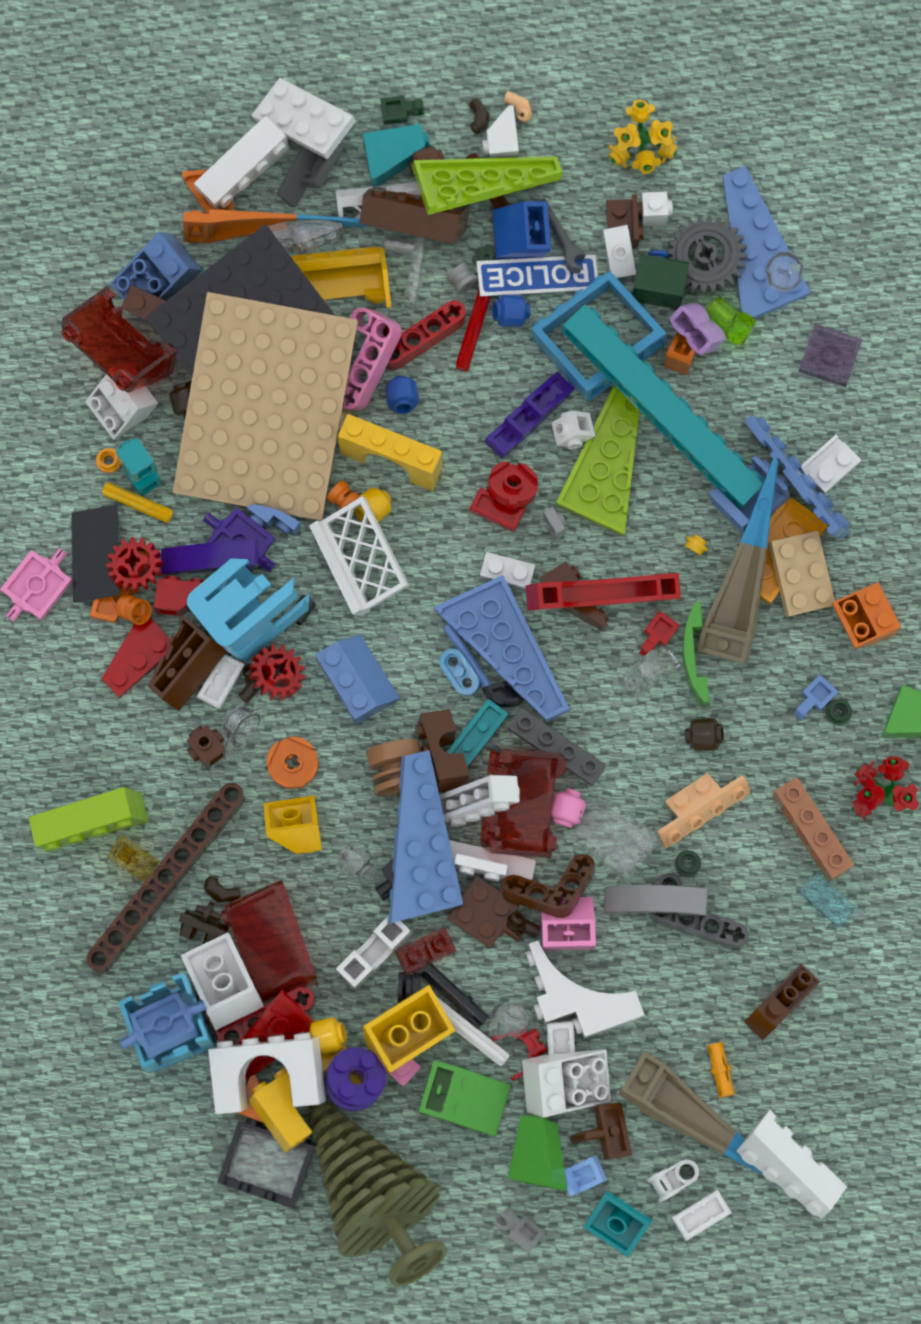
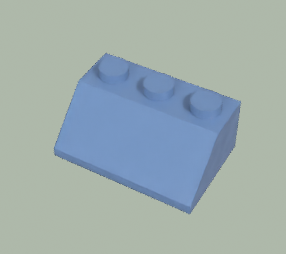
(356, 678)

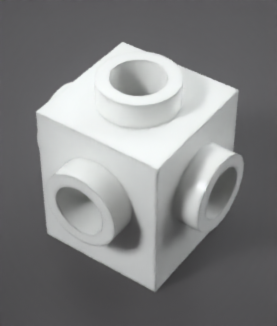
(573, 429)

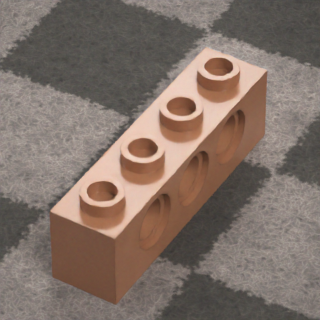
(812, 829)

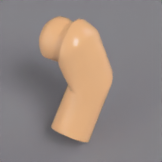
(521, 105)

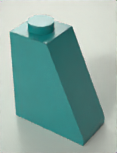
(392, 150)

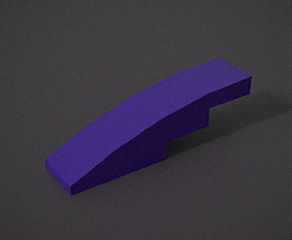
(529, 415)
(207, 556)

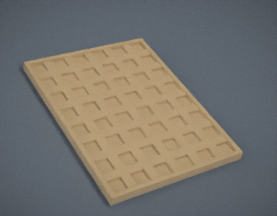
(265, 405)

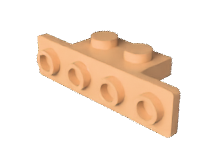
(698, 805)

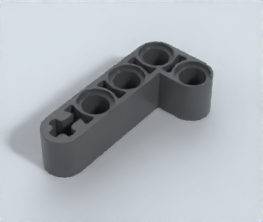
(697, 927)

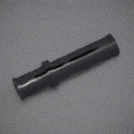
(453, 994)

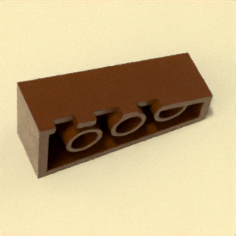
(408, 215)

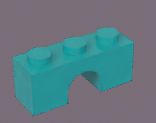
(138, 466)

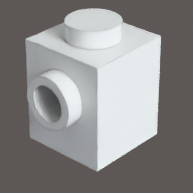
(655, 209)

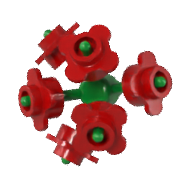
(875, 793)

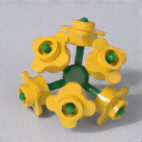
(636, 136)

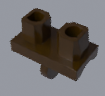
(192, 921)

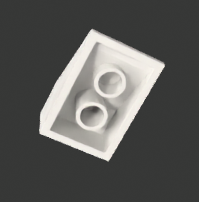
(222, 981)

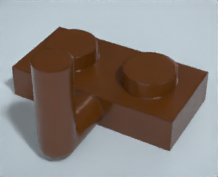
(610, 1130)

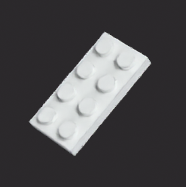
(305, 118)

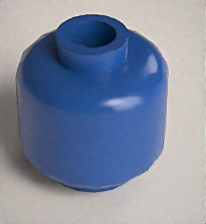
(510, 310)
(402, 394)

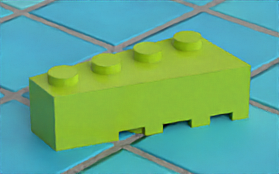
(88, 818)

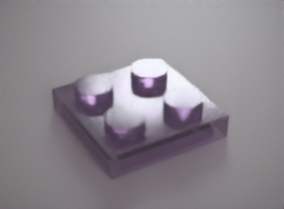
(830, 355)

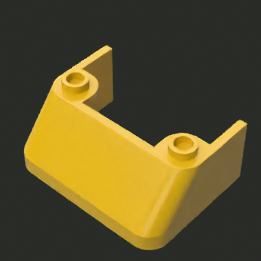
(348, 273)

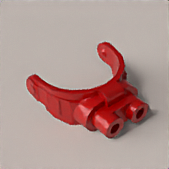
(534, 1047)

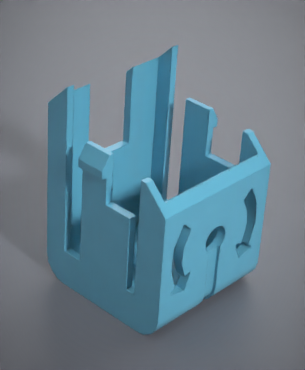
(233, 615)
(182, 1051)

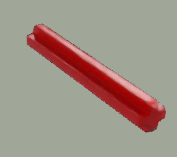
(472, 332)

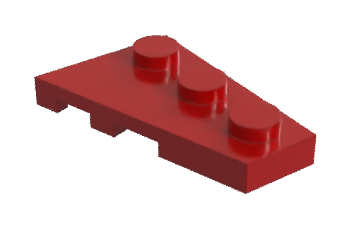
(136, 657)

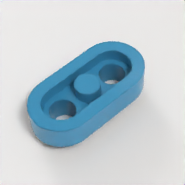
(459, 673)

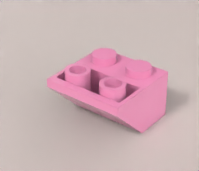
(570, 932)

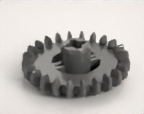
(717, 274)

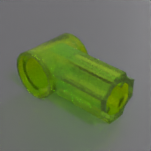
(736, 324)

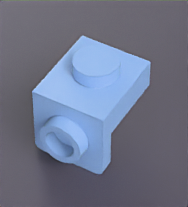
(584, 1176)

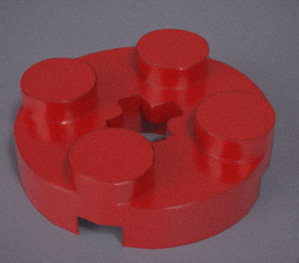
(511, 496)

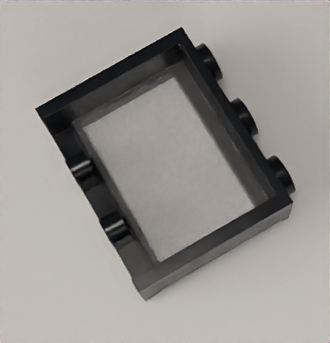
(262, 1167)

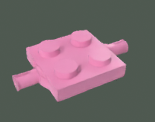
(36, 585)

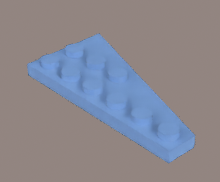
(763, 241)
(801, 481)
(499, 633)
(422, 852)

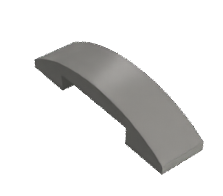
(655, 899)

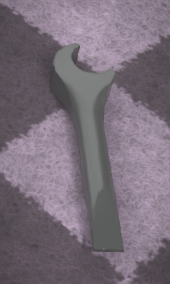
(571, 251)

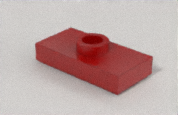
(493, 511)

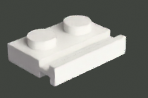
(830, 464)

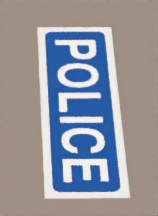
(534, 275)

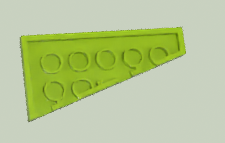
(461, 182)
(603, 472)

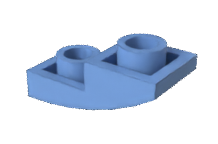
(268, 516)

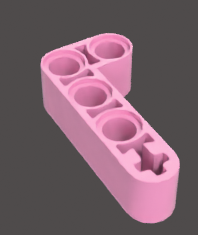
(365, 361)

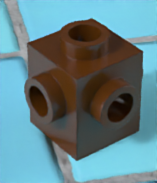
(212, 752)

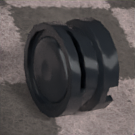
(412, 984)

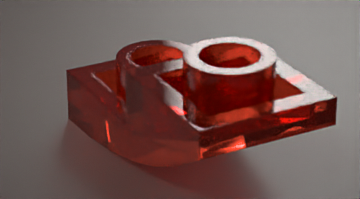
(425, 951)

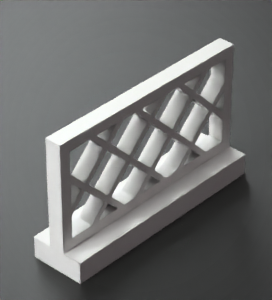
(340, 567)

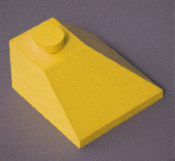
(294, 824)

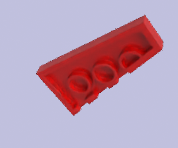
(279, 1018)

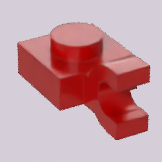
(659, 631)

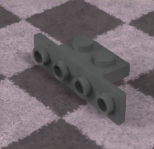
(307, 171)
(548, 739)

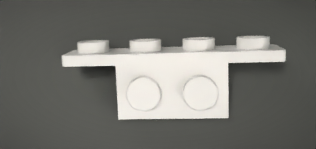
(477, 860)

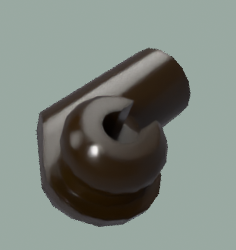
(481, 116)
(248, 691)
(218, 892)
(517, 922)

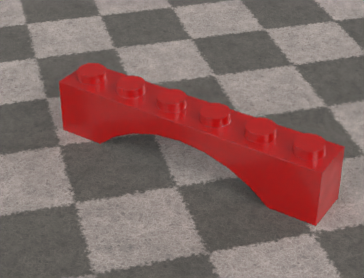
(602, 592)

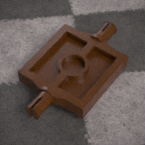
(484, 913)

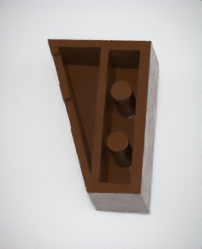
(186, 665)

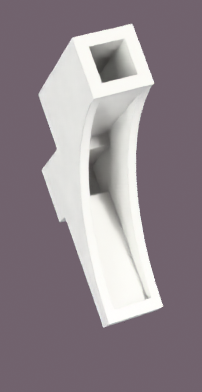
(562, 998)

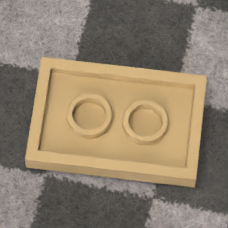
(801, 573)

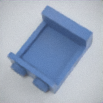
(741, 517)

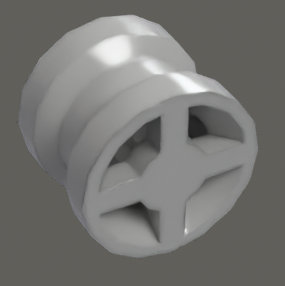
(462, 278)

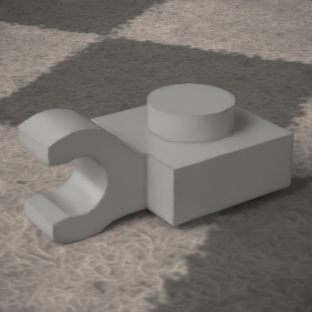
(522, 1230)

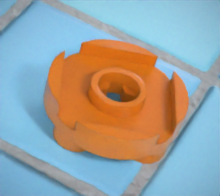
(298, 776)

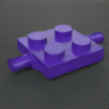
(241, 527)

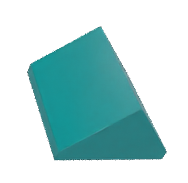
(617, 1223)

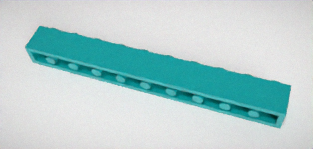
(662, 406)

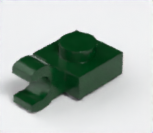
(396, 109)

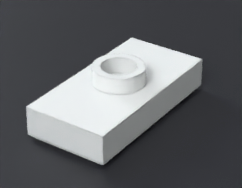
(619, 251)
(220, 682)
(560, 1037)
(701, 1215)

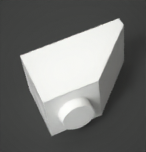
(502, 137)

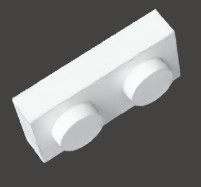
(514, 571)

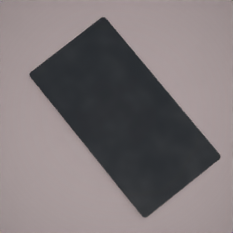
(92, 540)

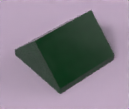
(660, 281)

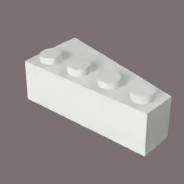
(243, 163)
(791, 1166)

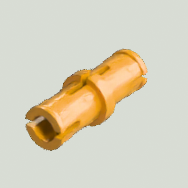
(720, 1069)

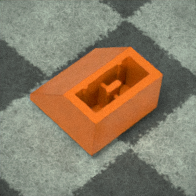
(867, 616)

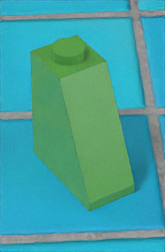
(905, 715)
(538, 1154)

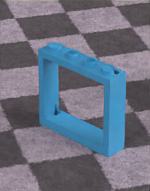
(599, 382)

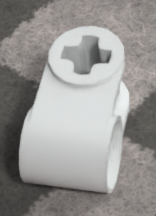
(672, 1180)

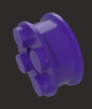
(366, 1067)

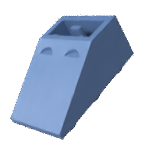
(158, 268)

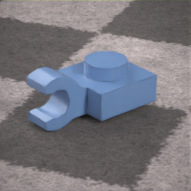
(817, 695)

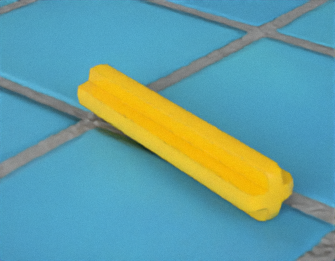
(137, 502)

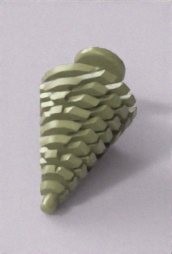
(374, 1195)

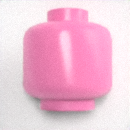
(568, 808)

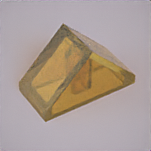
(132, 859)

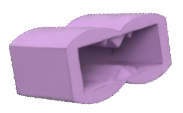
(700, 332)

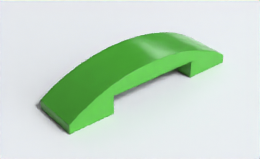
(698, 685)

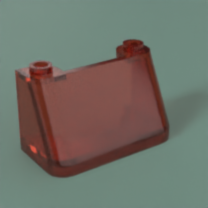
(116, 345)
(526, 825)
(270, 941)

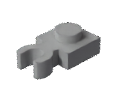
(554, 523)

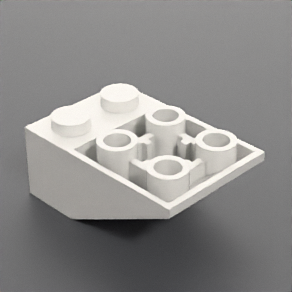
(566, 1082)

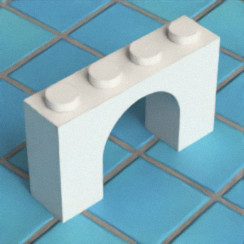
(298, 1055)

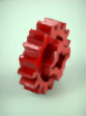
(144, 569)
(267, 665)

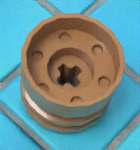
(387, 758)

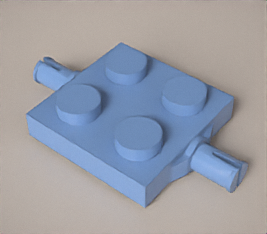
(163, 1025)

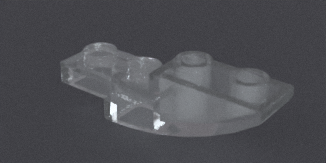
(307, 234)

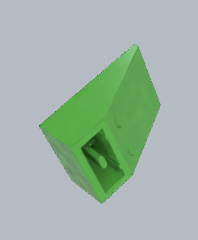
(464, 1098)

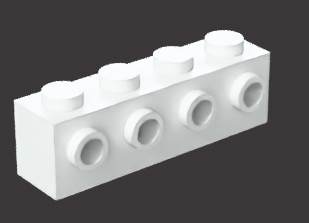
(479, 799)

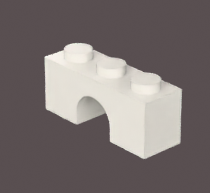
(373, 953)

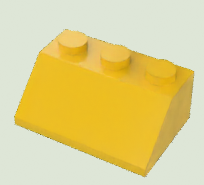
(407, 1029)

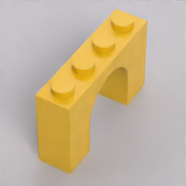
(362, 438)
(276, 1108)

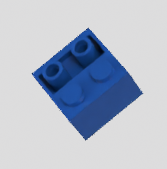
(521, 230)

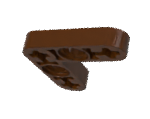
(552, 896)

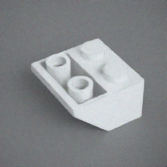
(118, 409)

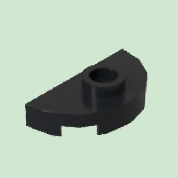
(502, 694)

